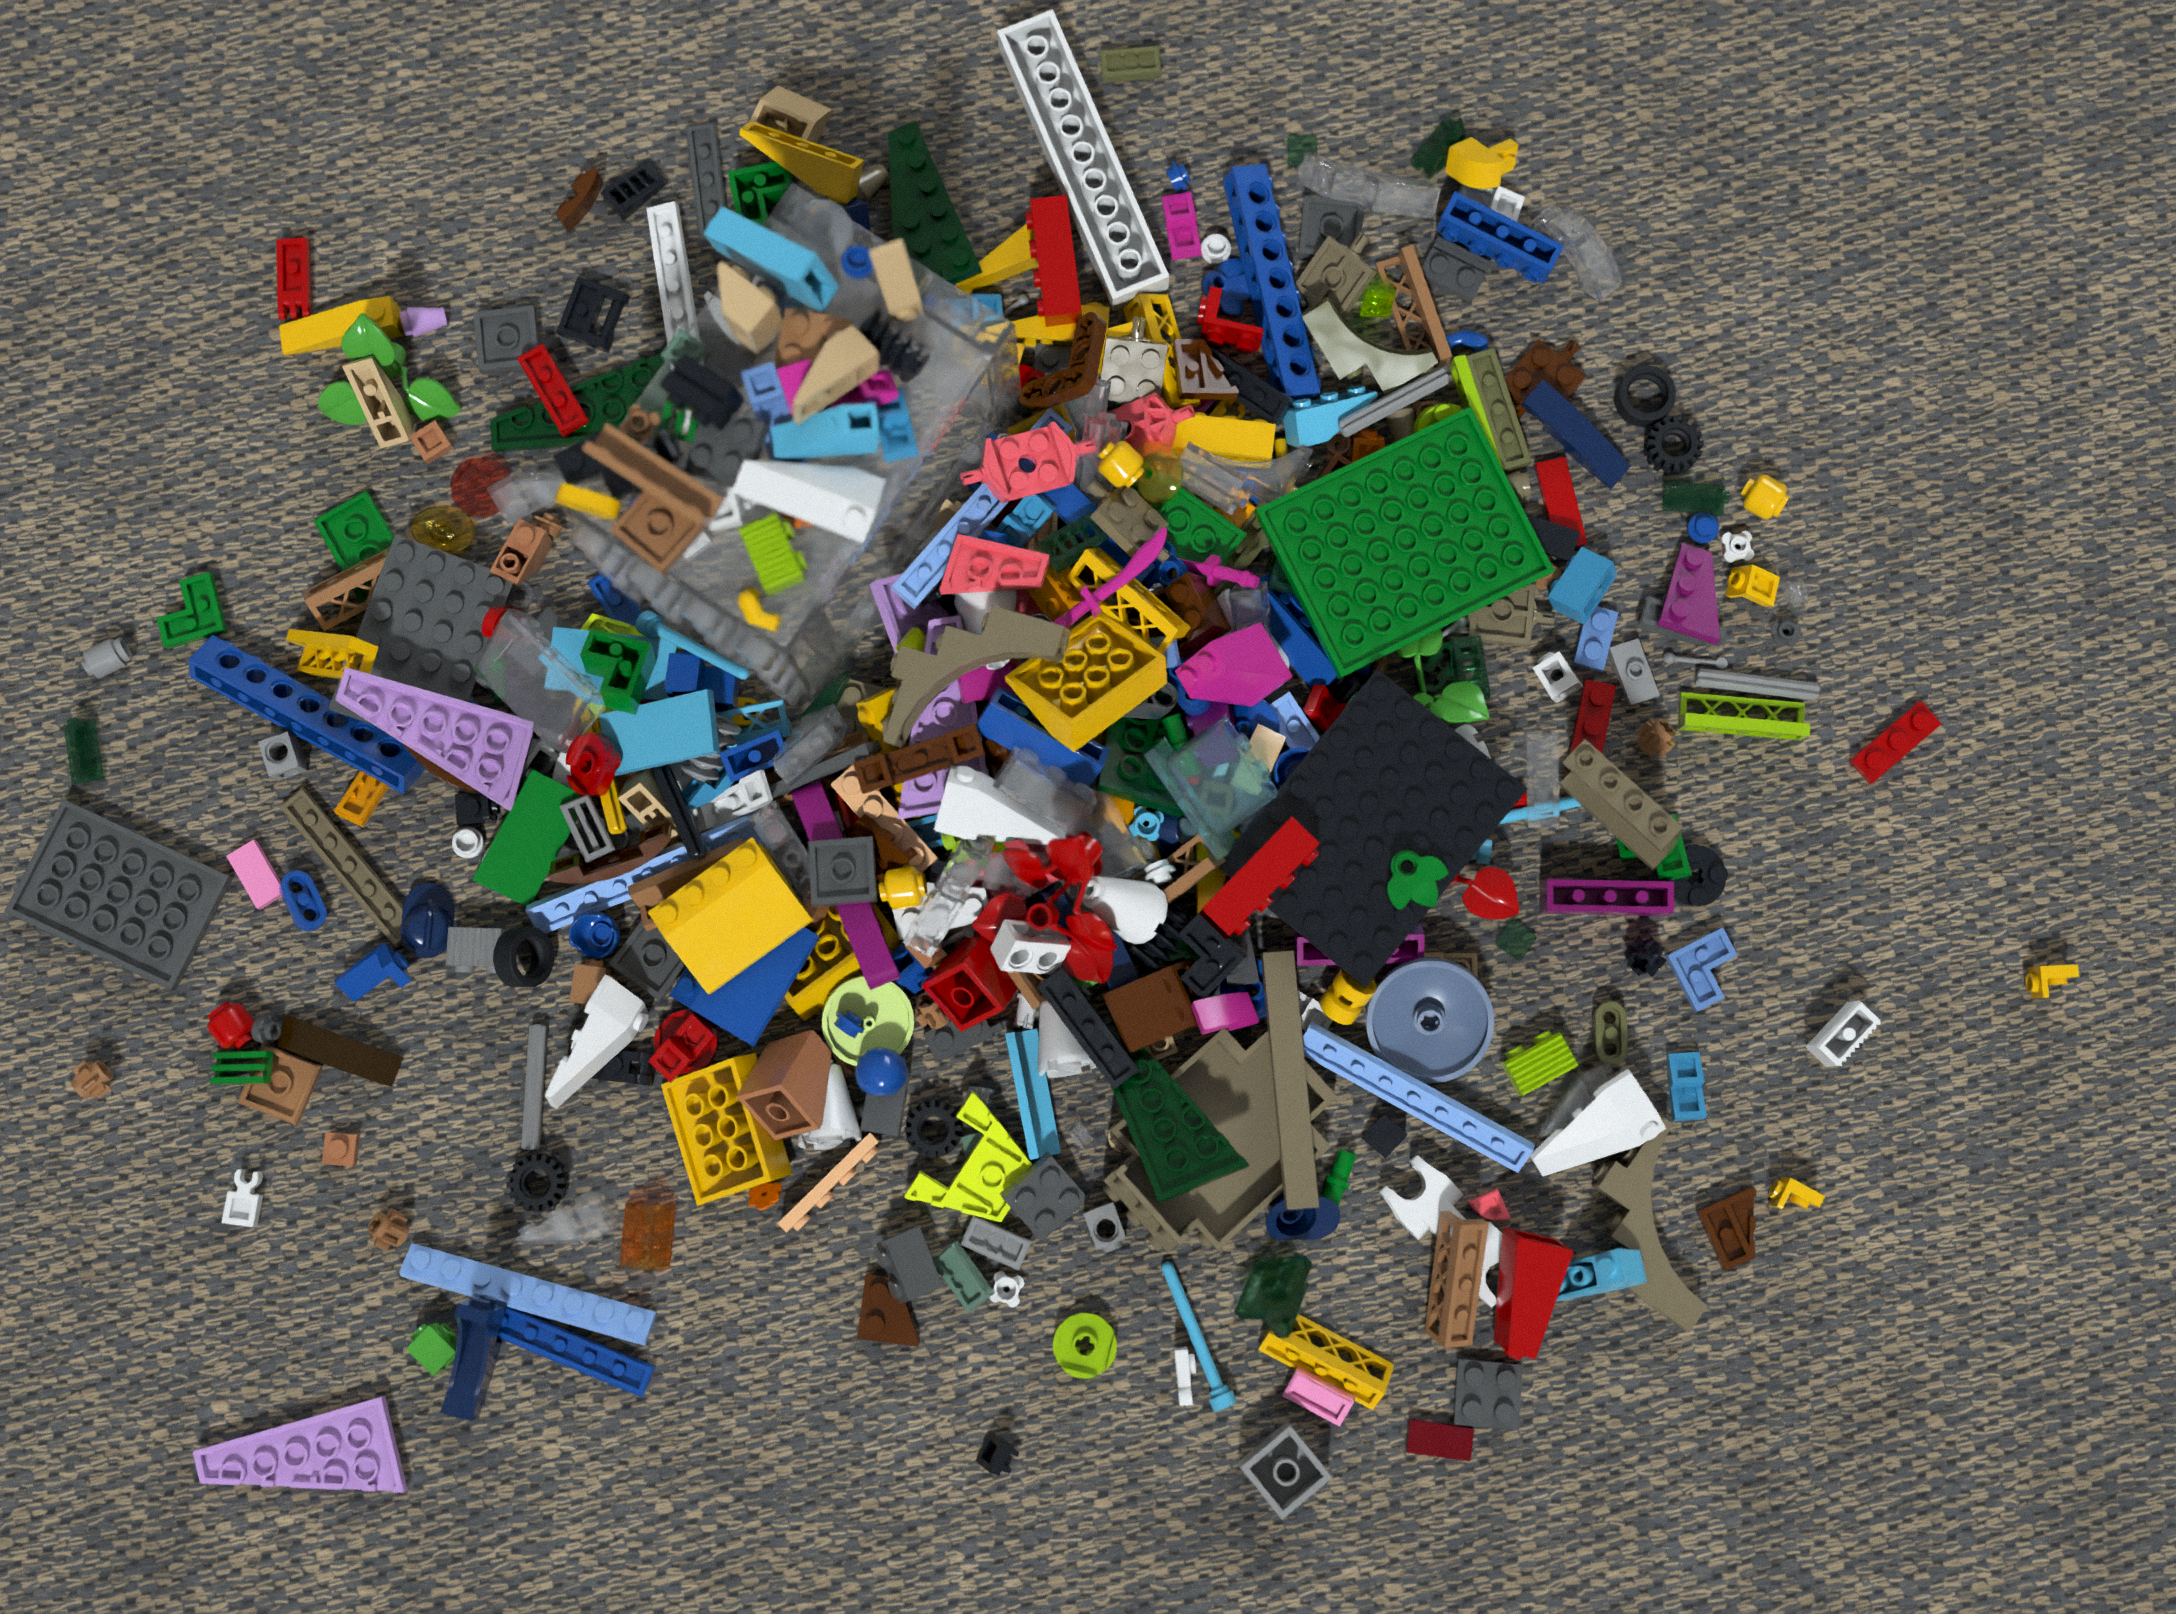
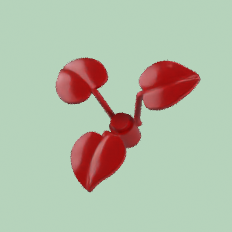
(1076, 857)
(1490, 894)
(1081, 960)

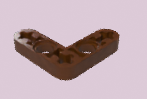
(1081, 371)

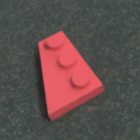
(992, 566)

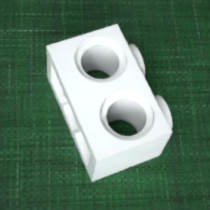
(1029, 950)

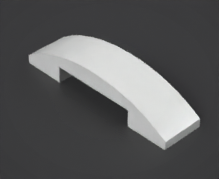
(737, 801)

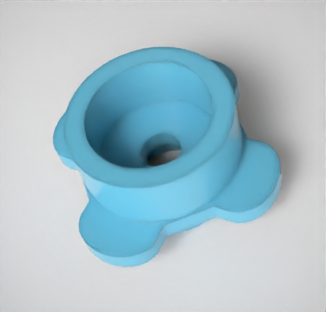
(1154, 819)

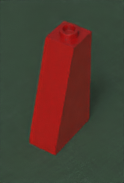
(1527, 1290)

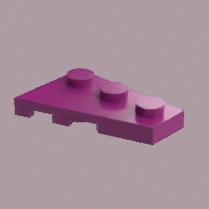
(1691, 596)

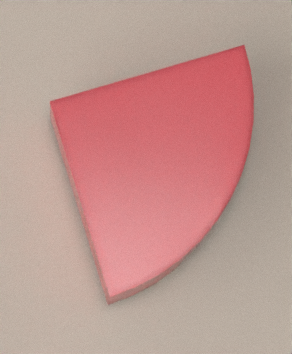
(1490, 1206)

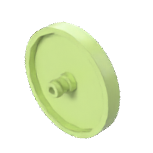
(884, 1013)

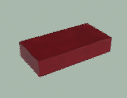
(1439, 1439)

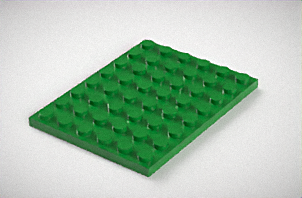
(1403, 542)

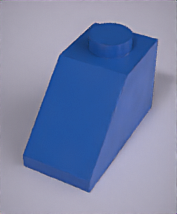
(752, 755)

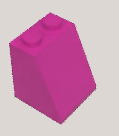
(1235, 669)

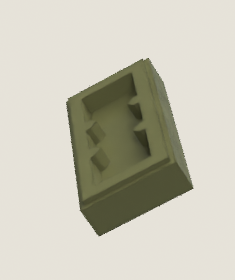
(1130, 64)

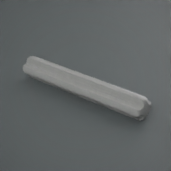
(1393, 402)
(1757, 684)
(534, 1087)

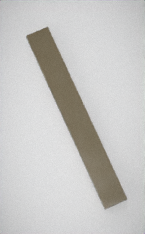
(1289, 1080)

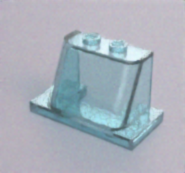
(1214, 781)

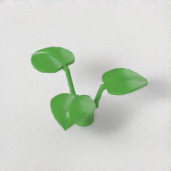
(364, 338)
(1458, 700)

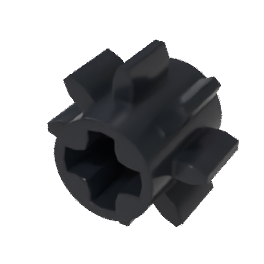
(1348, 686)
(1645, 956)

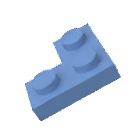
(1693, 964)

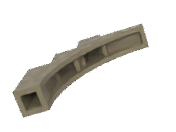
(925, 675)
(1634, 1229)

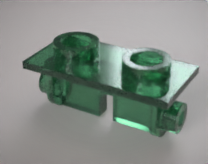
(1434, 157)
(1694, 498)
(83, 751)

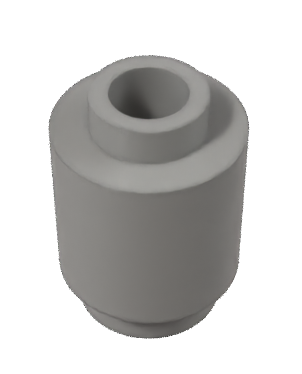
(106, 657)

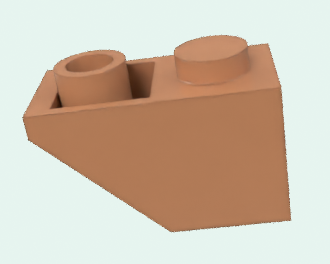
(522, 553)

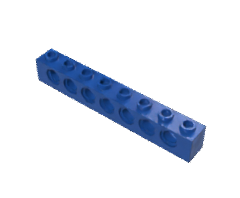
(1239, 186)
(303, 712)

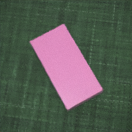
(256, 874)
(1318, 1396)

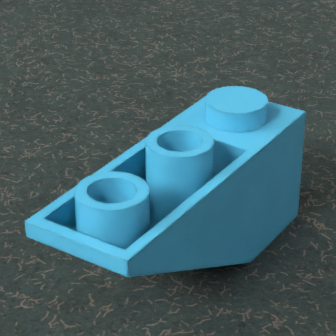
(1318, 420)
(829, 433)
(1603, 1274)

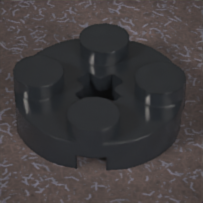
(1714, 878)

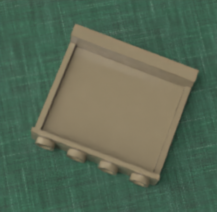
(1620, 805)

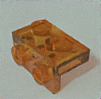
(647, 1236)

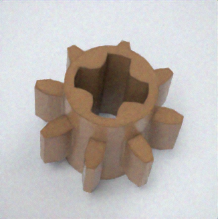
(1656, 737)
(929, 1012)
(91, 1079)
(388, 1229)

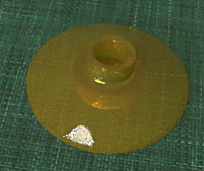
(1166, 473)
(443, 529)

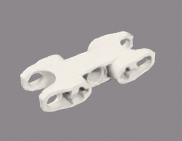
(1423, 1214)

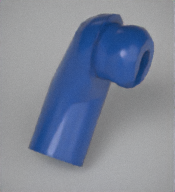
(1469, 338)

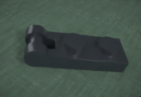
(619, 1068)

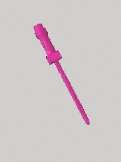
(1136, 565)
(1217, 573)

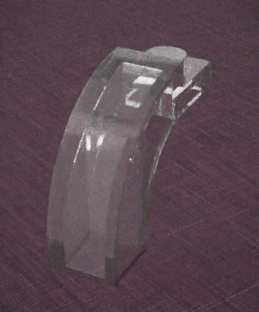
(1583, 247)

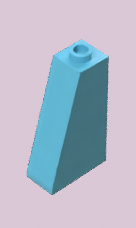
(772, 259)

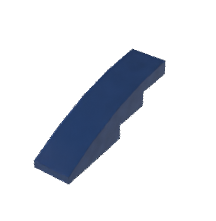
(1576, 434)

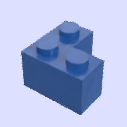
(689, 674)

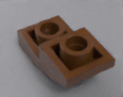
(587, 188)

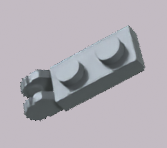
(950, 1040)

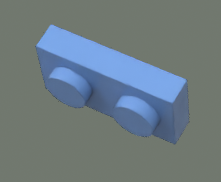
(1595, 640)

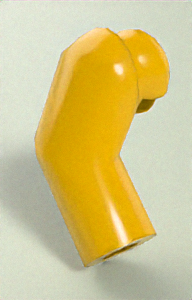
(753, 612)

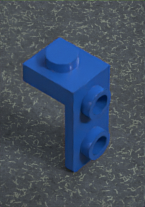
(372, 970)

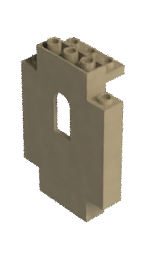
(1239, 1100)

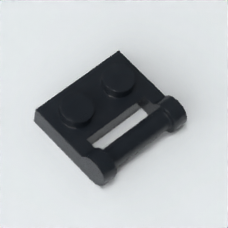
(584, 310)

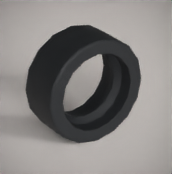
(1654, 375)
(505, 957)

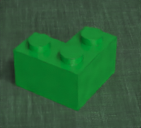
(757, 189)
(623, 664)

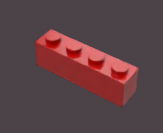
(1055, 260)
(1256, 881)

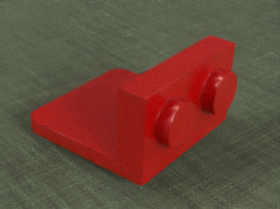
(1221, 331)

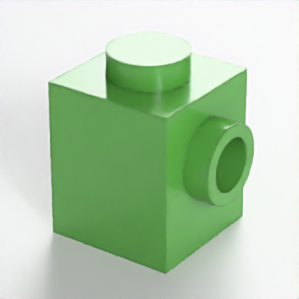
(433, 1347)

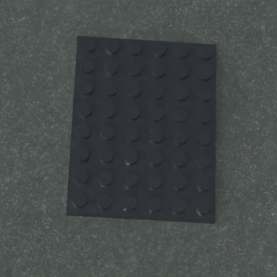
(1371, 787)

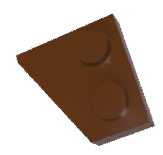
(887, 853)
(1731, 1227)
(882, 1316)

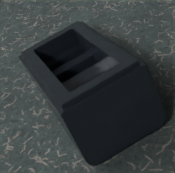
(633, 203)

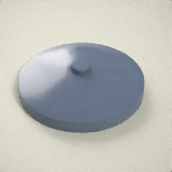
(1430, 1019)

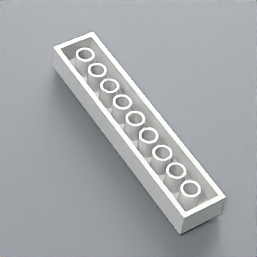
(1082, 159)

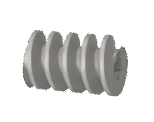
(706, 767)

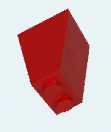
(970, 984)

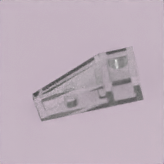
(1542, 779)

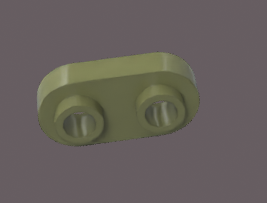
(1610, 1033)

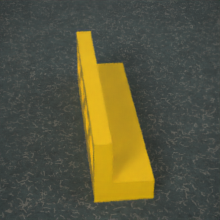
(1142, 307)
(1136, 594)
(335, 647)
(1326, 1362)

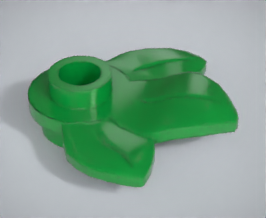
(1418, 883)

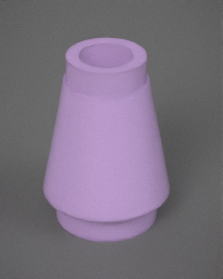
(422, 320)

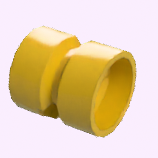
(1346, 998)

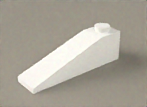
(822, 495)
(977, 808)
(610, 1027)
(1612, 1123)

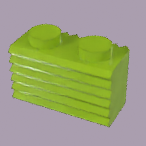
(772, 553)
(1539, 1062)

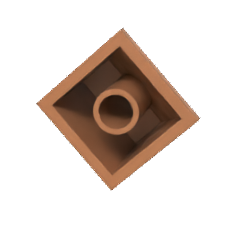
(789, 1085)

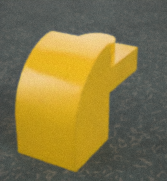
(1480, 166)

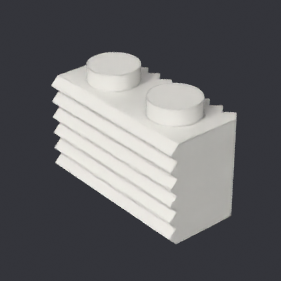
(1843, 1034)

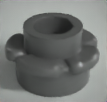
(1778, 635)
(266, 1030)

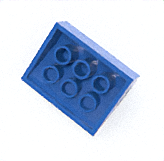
(751, 997)

